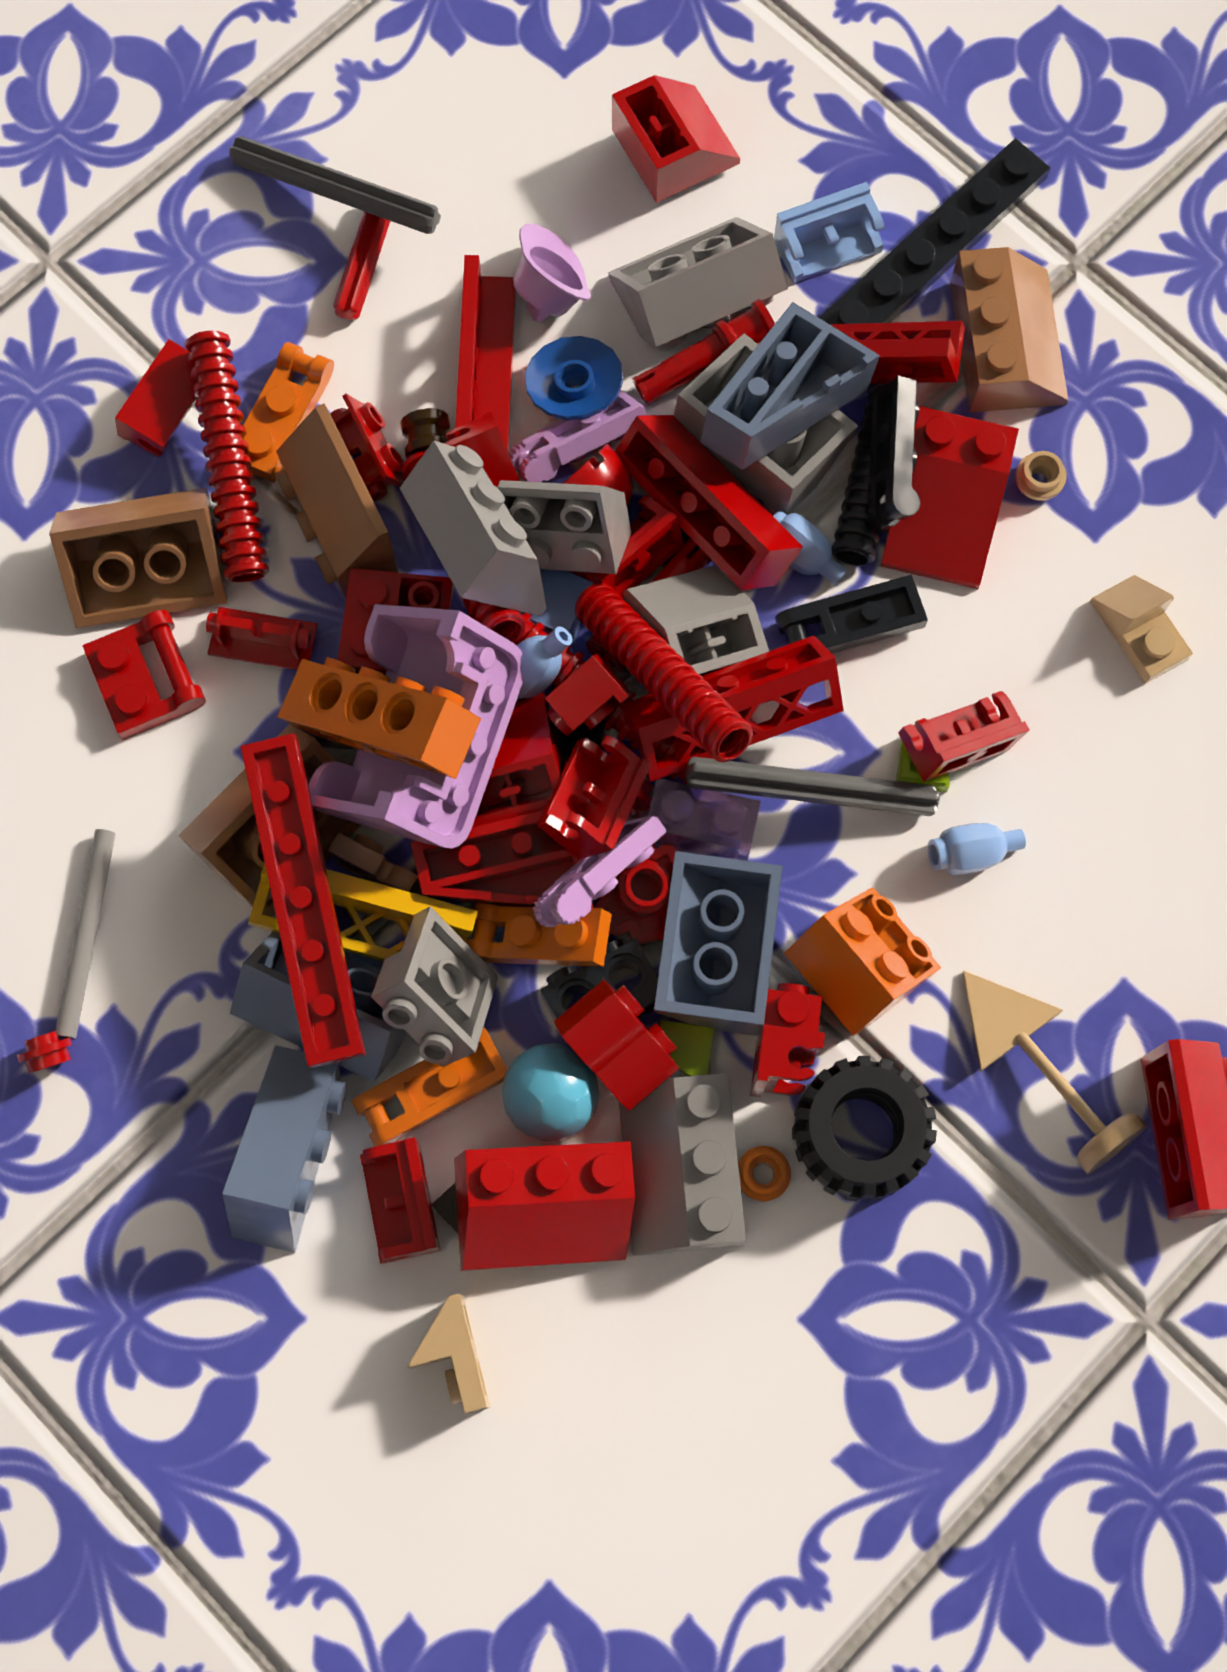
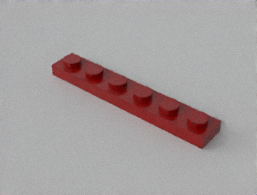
(303, 901)

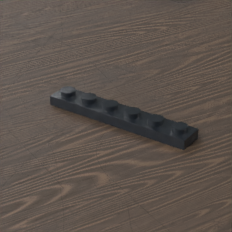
(937, 241)

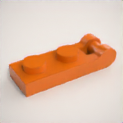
(283, 406)
(534, 943)
(429, 1091)

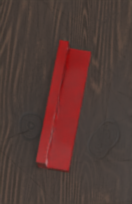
(486, 347)
(911, 349)
(744, 687)

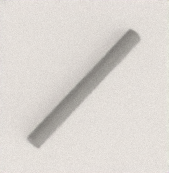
(85, 934)

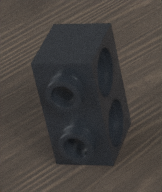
(582, 980)

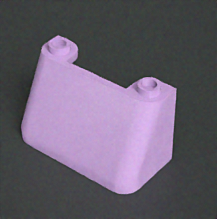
(445, 652)

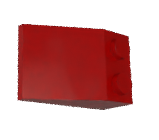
(960, 491)

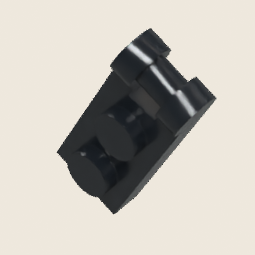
(893, 454)
(858, 615)

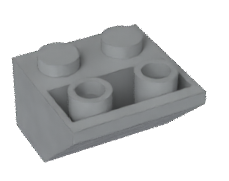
(571, 524)
(701, 618)

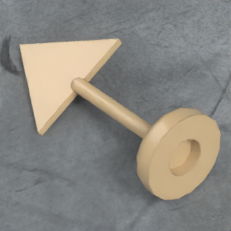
(1007, 1019)

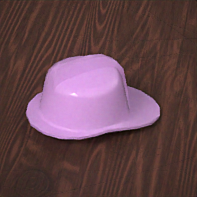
(548, 273)

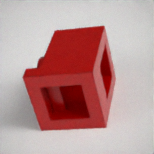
(586, 696)
(793, 1007)

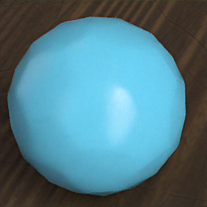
(550, 1092)

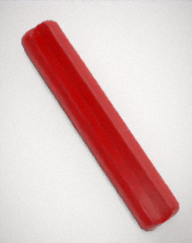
(360, 266)

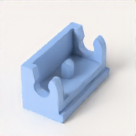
(829, 232)

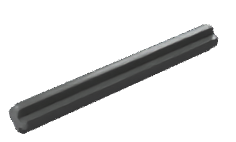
(335, 185)
(811, 786)

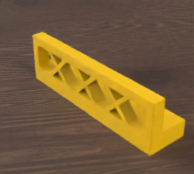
(373, 899)

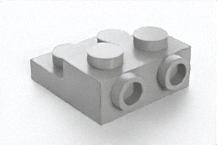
(436, 990)

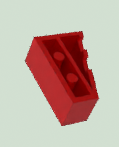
(496, 865)

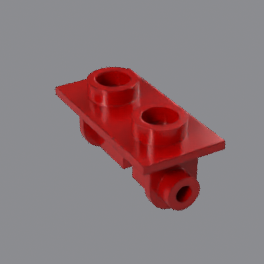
(361, 431)
(260, 638)

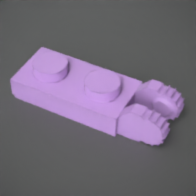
(573, 440)
(596, 875)

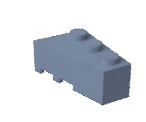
(786, 386)
(282, 1150)

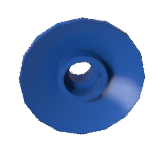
(574, 363)

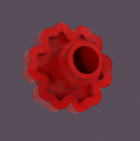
(641, 898)

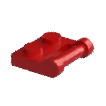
(127, 680)

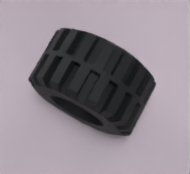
(896, 1096)

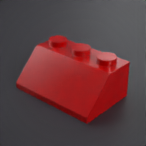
(1189, 1125)
(544, 1205)

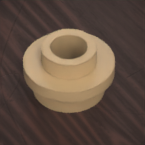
(1046, 464)

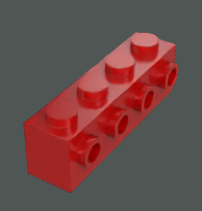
(708, 501)

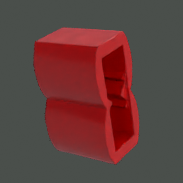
(617, 1044)

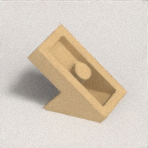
(1141, 627)
(453, 1338)

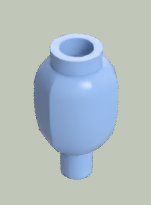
(816, 550)
(542, 660)
(972, 847)

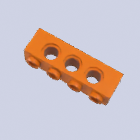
(381, 716)

